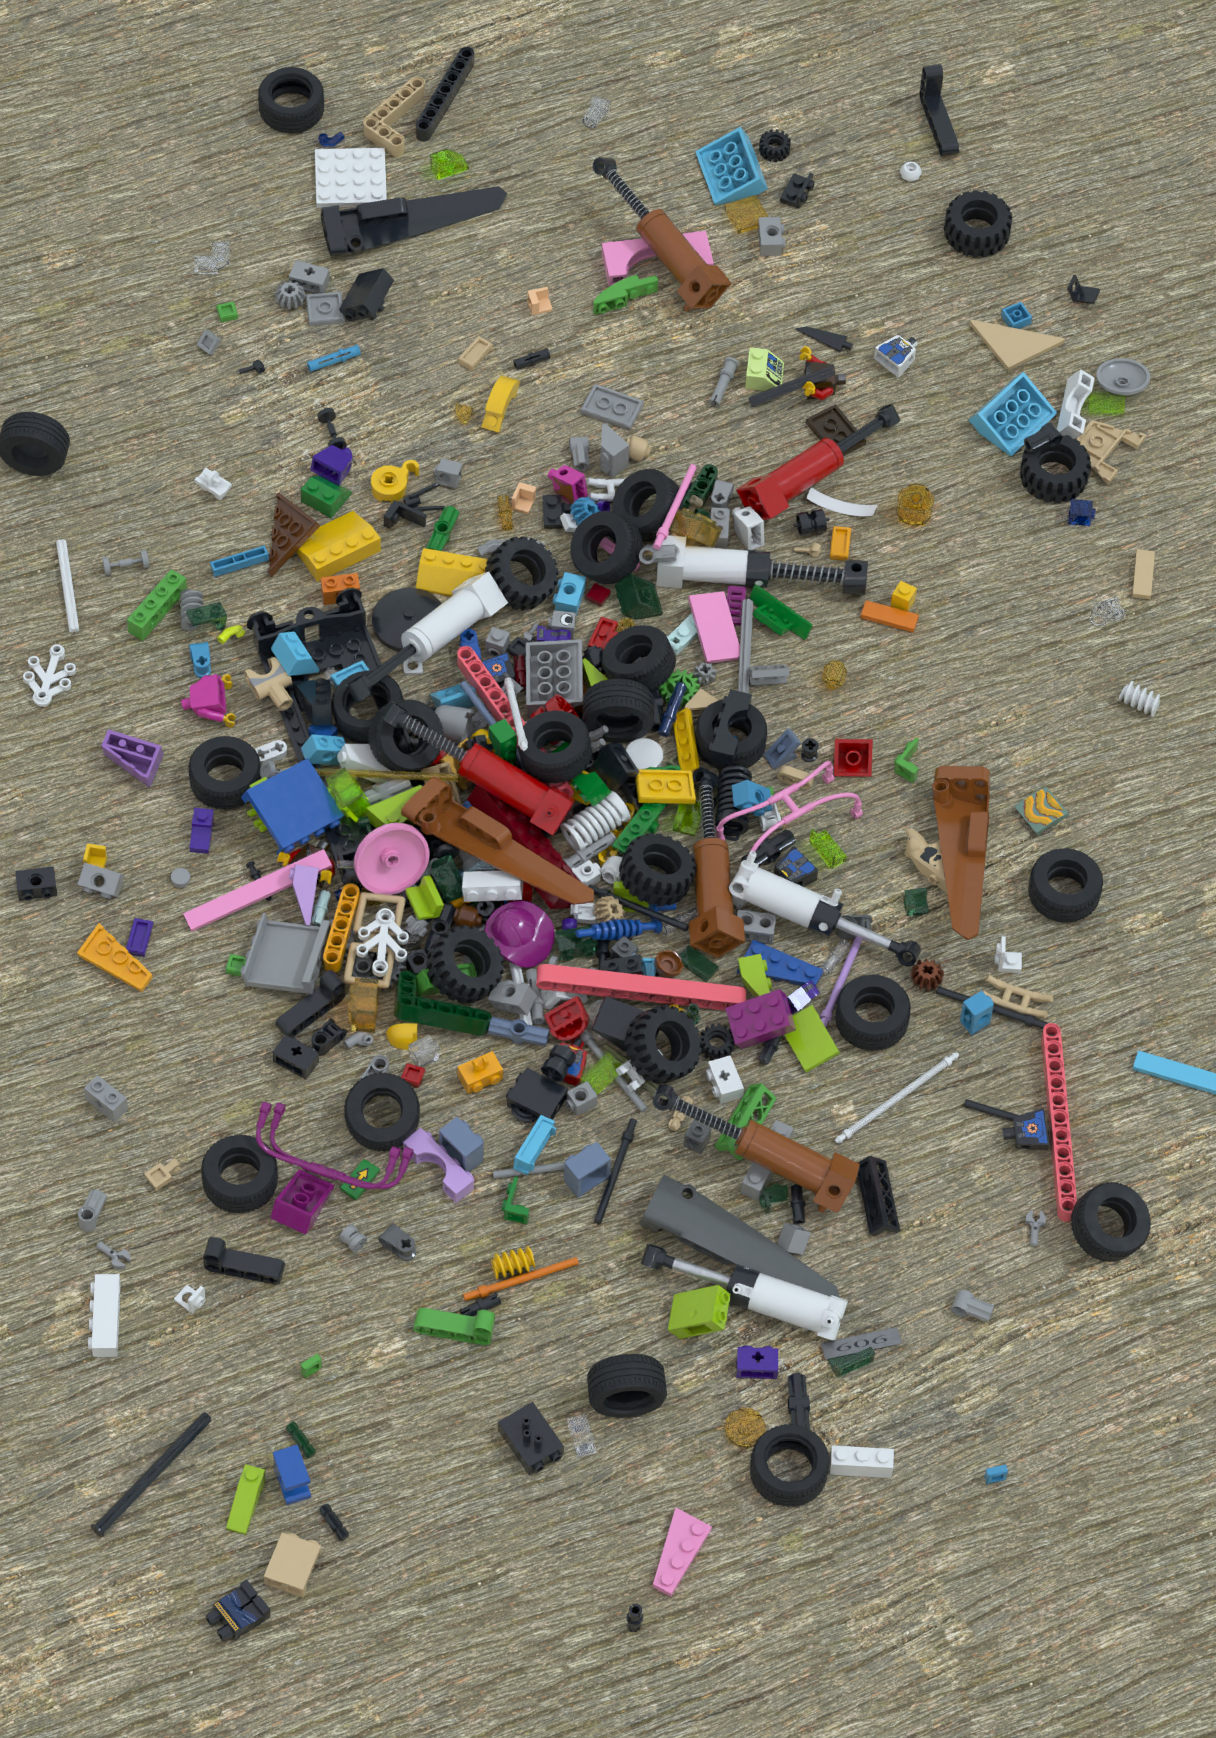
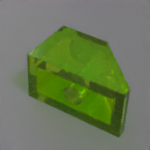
(447, 163)

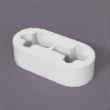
(270, 753)

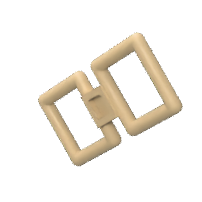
(400, 901)

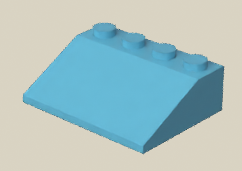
(731, 168)
(1013, 414)

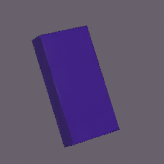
(139, 937)

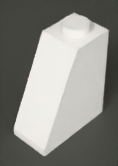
(360, 758)

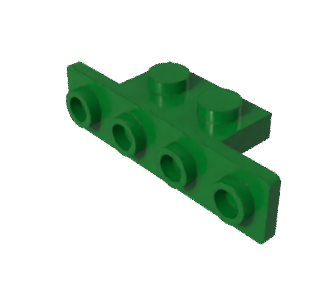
(778, 615)
(642, 823)

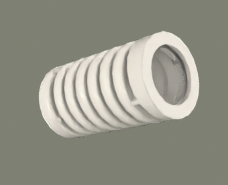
(595, 822)

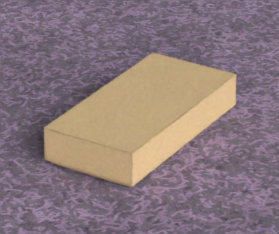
(475, 353)

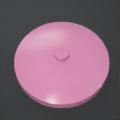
(391, 858)

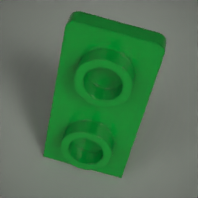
(512, 1212)

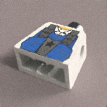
(896, 354)

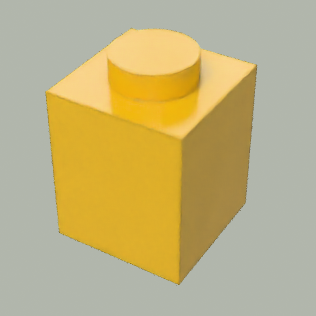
(903, 596)

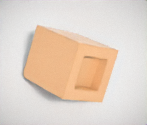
(539, 301)
(523, 498)

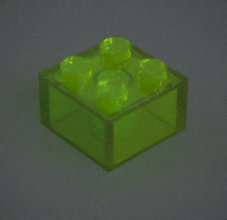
(348, 794)

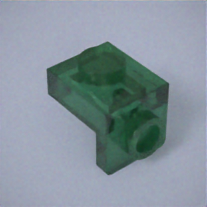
(773, 1194)

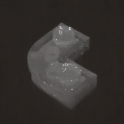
(218, 260)

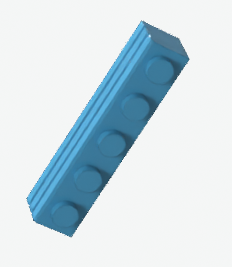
(239, 561)

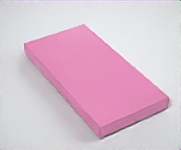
(714, 627)

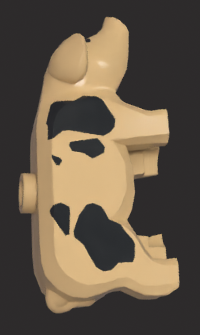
(926, 858)

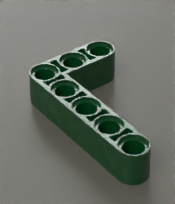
(436, 1013)

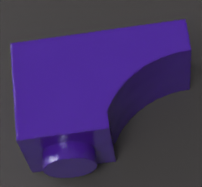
(201, 830)

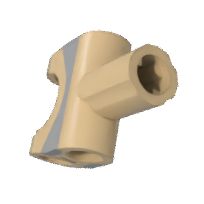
(271, 684)

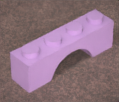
(456, 1181)

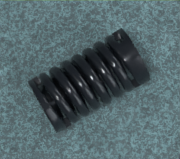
(725, 802)

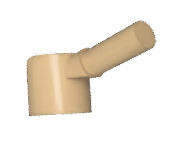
(814, 551)

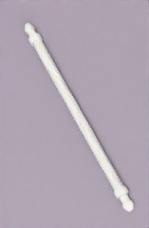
(522, 741)
(847, 1133)

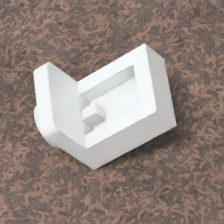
(583, 913)

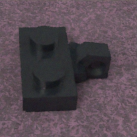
(553, 510)

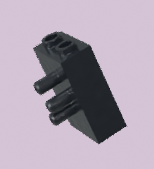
(366, 295)
(531, 1438)

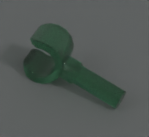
(363, 822)

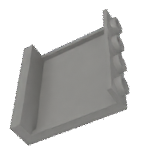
(285, 955)

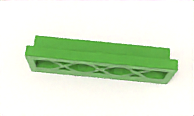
(744, 1113)

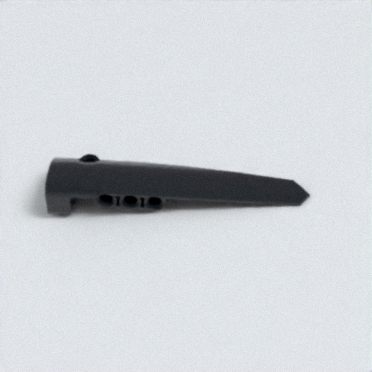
(397, 219)

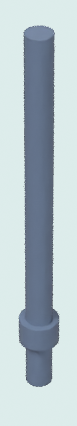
(484, 712)

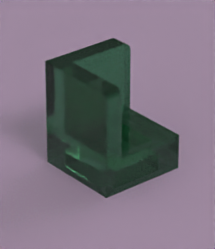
(915, 901)

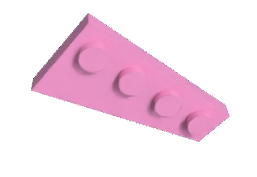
(681, 1547)

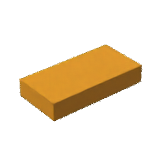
(840, 543)

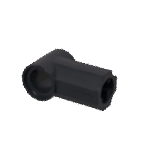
(1046, 436)

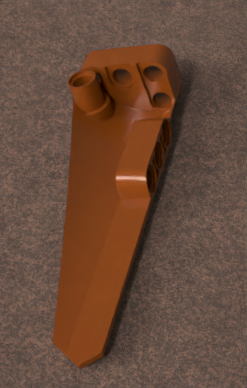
(963, 824)
(489, 841)

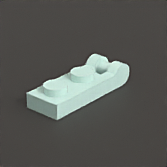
(683, 634)

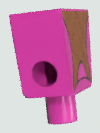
(568, 483)

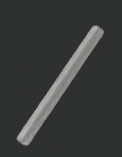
(745, 645)

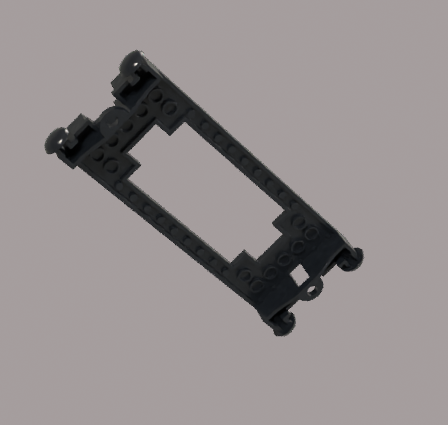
(340, 644)

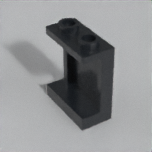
(614, 766)
(537, 1094)

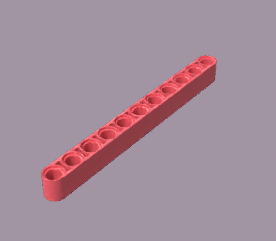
(491, 692)
(638, 987)
(1061, 1113)

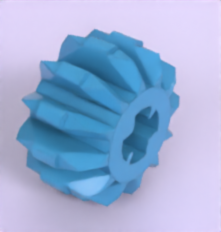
(582, 509)

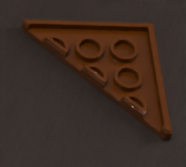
(289, 532)

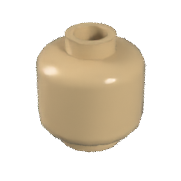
(638, 448)

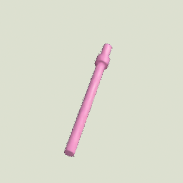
(663, 531)

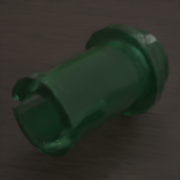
(693, 1012)

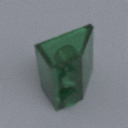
(638, 598)

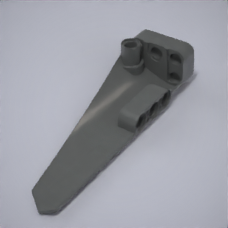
(724, 1236)

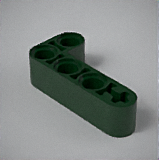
(702, 488)

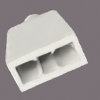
(749, 527)

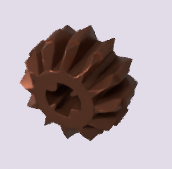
(927, 974)

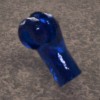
(331, 141)

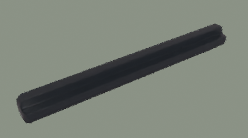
(790, 386)

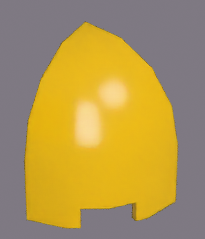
(402, 1035)

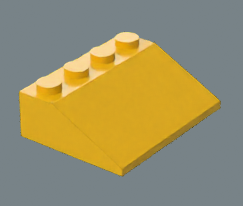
(339, 545)

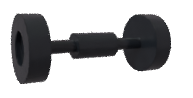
(325, 416)

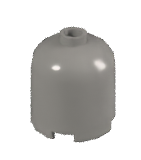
(456, 722)

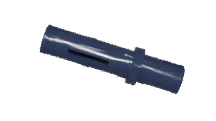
(669, 716)

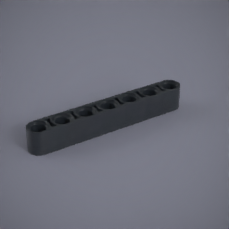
(445, 94)

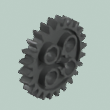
(367, 963)

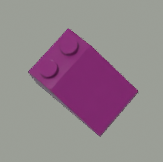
(301, 1201)

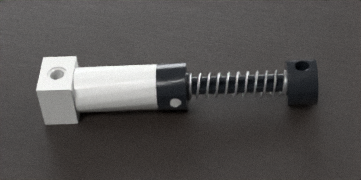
(750, 568)

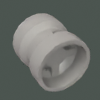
(353, 1238)

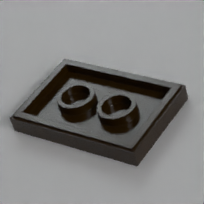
(833, 425)

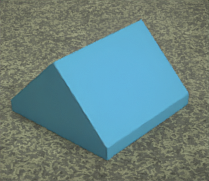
(452, 696)

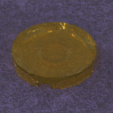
(744, 1427)

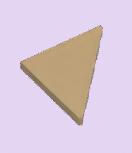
(1014, 345)

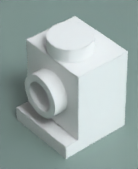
(588, 873)

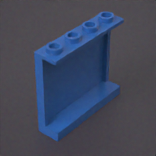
(294, 806)

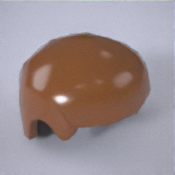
(668, 964)

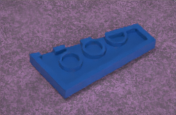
(783, 966)

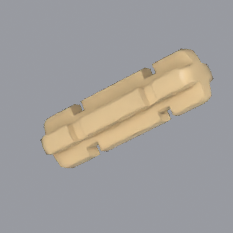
(678, 1117)

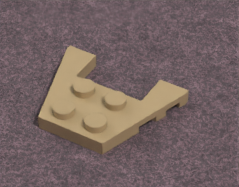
(1101, 440)

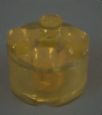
(915, 505)

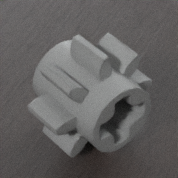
(705, 674)
(416, 926)

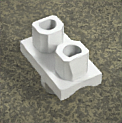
(213, 483)

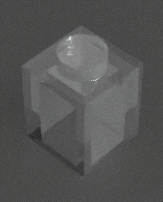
(424, 1051)

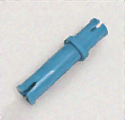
(353, 351)

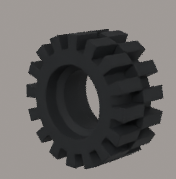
(777, 138)
(717, 1032)

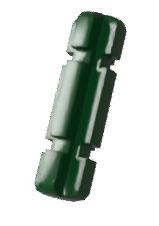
(301, 1440)

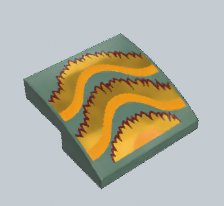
(1041, 810)

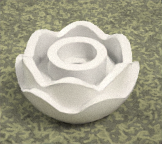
(910, 171)

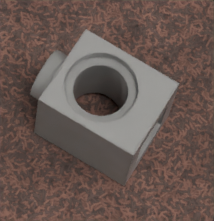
(448, 473)
(582, 1091)

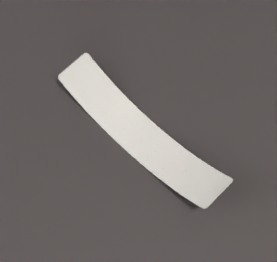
(840, 506)

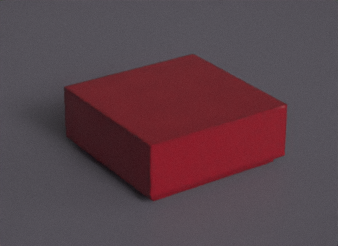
(598, 594)

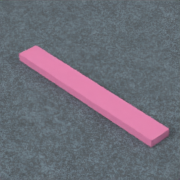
(251, 892)

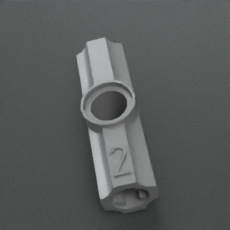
(387, 789)

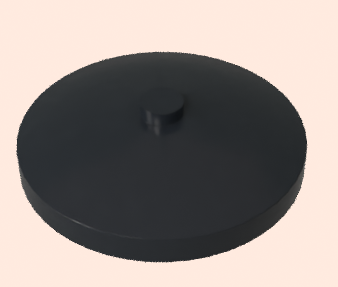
(399, 612)

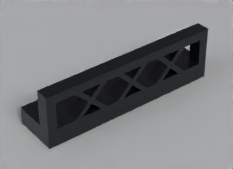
(874, 1196)

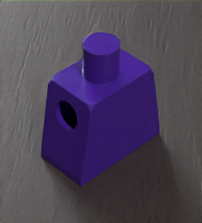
(332, 464)

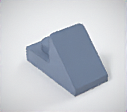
(783, 749)

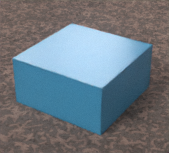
(1016, 316)

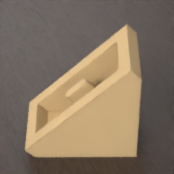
(699, 702)

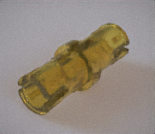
(505, 512)

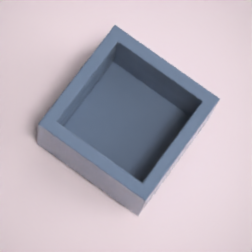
(462, 1144)
(587, 1169)

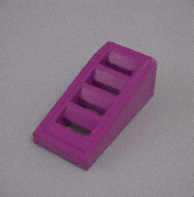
(738, 594)

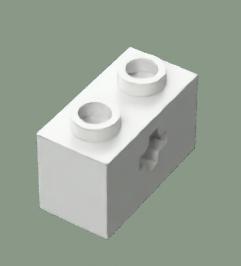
(725, 1079)

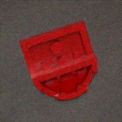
(568, 1020)

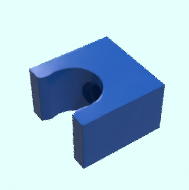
(291, 1474)

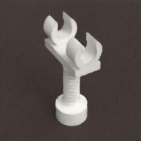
(637, 1080)

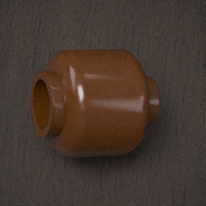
(467, 916)

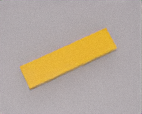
(686, 741)

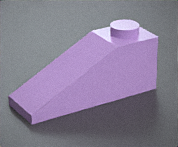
(304, 885)

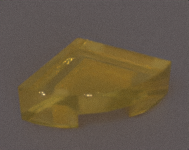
(463, 412)

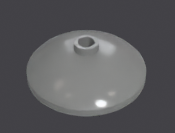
(1123, 376)

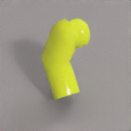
(230, 631)

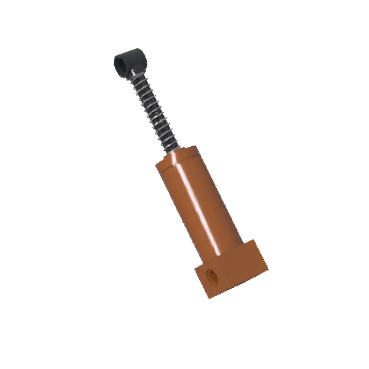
(699, 282)
(716, 926)
(825, 1177)

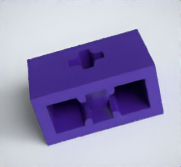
(748, 1367)

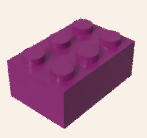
(760, 1019)

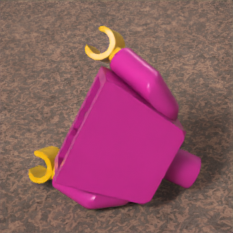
(208, 699)

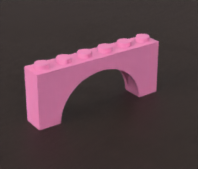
(622, 255)

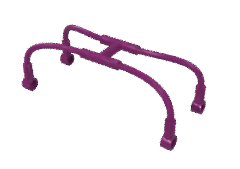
(321, 1169)

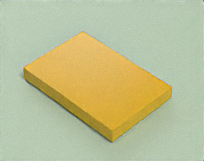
(665, 786)

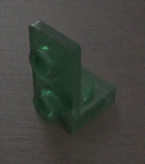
(209, 613)

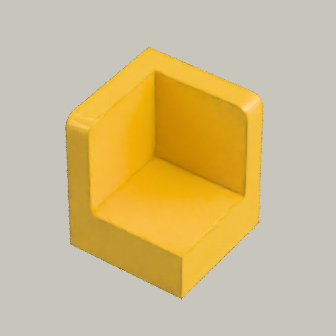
(95, 855)

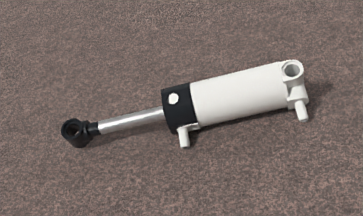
(808, 908)
(763, 1294)

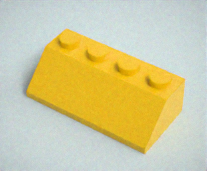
(444, 571)

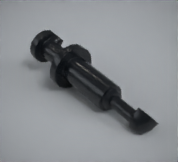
(255, 874)

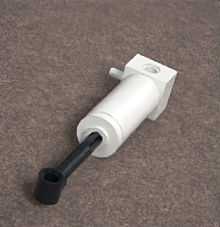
(471, 601)

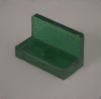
(849, 1363)

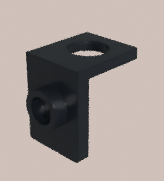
(1082, 293)

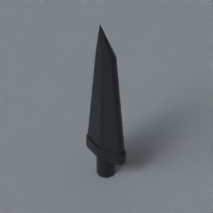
(831, 339)

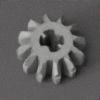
(290, 295)

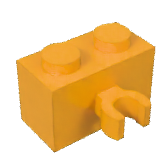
(480, 1072)

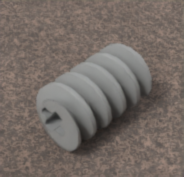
(189, 600)

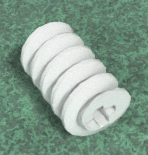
(1140, 698)

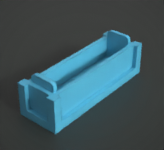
(534, 1144)

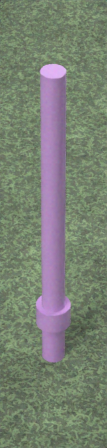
(826, 1015)

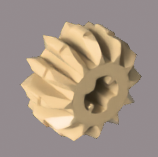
(608, 909)

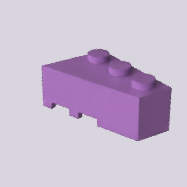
(133, 755)

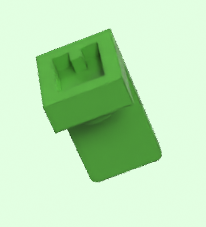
(907, 769)

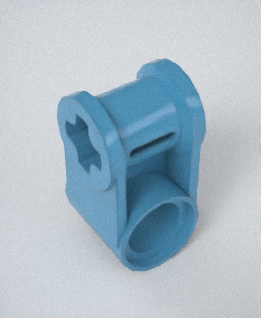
(201, 658)

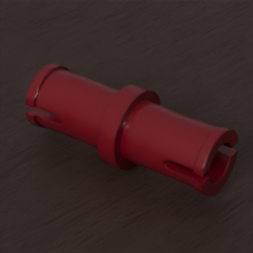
(520, 671)

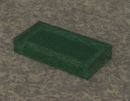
(698, 963)

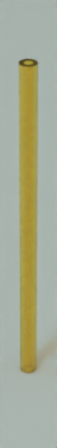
(391, 774)

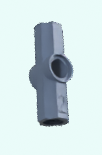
(529, 1033)

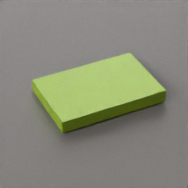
(811, 1039)

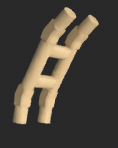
(1027, 995)

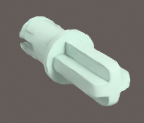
(320, 908)

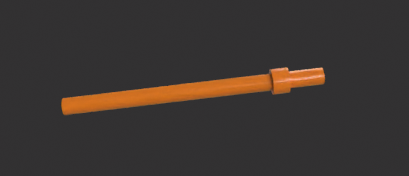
(484, 1291)

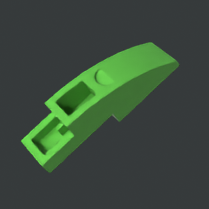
(617, 294)

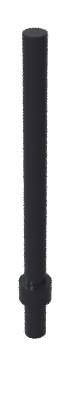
(641, 909)
(1028, 1020)
(627, 1138)

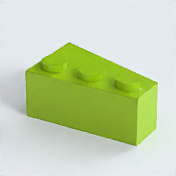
(389, 810)

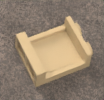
(292, 1564)

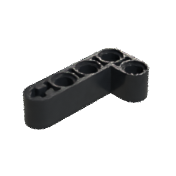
(315, 1005)
(241, 1264)

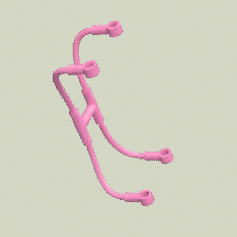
(828, 777)

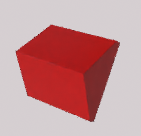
(852, 757)

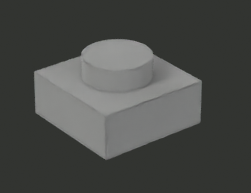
(208, 342)

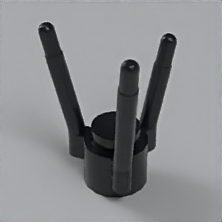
(413, 500)

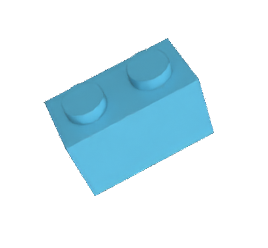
(293, 655)

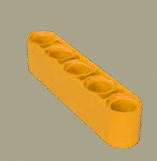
(341, 936)

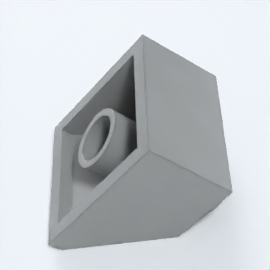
(614, 452)

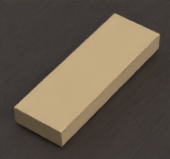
(1143, 574)

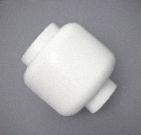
(610, 869)

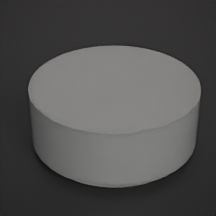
(180, 877)

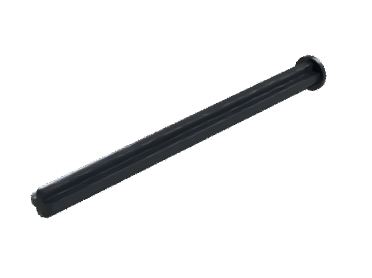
(151, 1474)

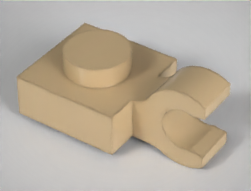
(161, 1175)

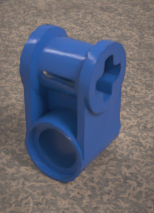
(469, 639)

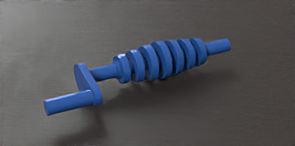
(616, 928)

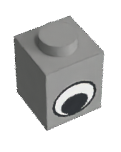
(563, 620)
(497, 642)

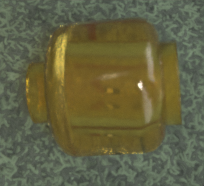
(834, 674)

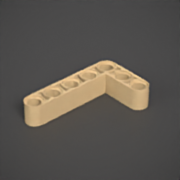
(377, 123)

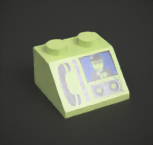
(763, 370)

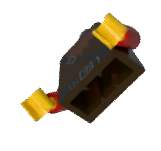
(823, 388)
(306, 851)

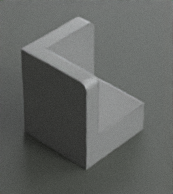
(793, 1238)

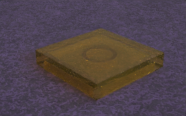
(745, 213)

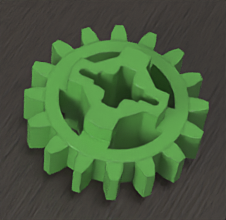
(668, 687)

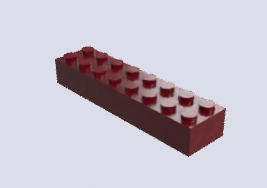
(523, 833)

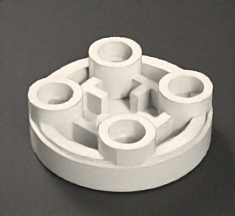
(645, 753)

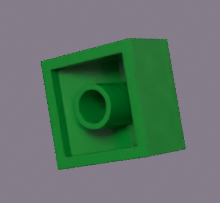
(324, 495)

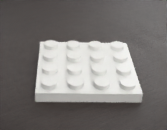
(350, 176)

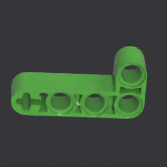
(456, 1326)

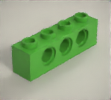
(156, 605)

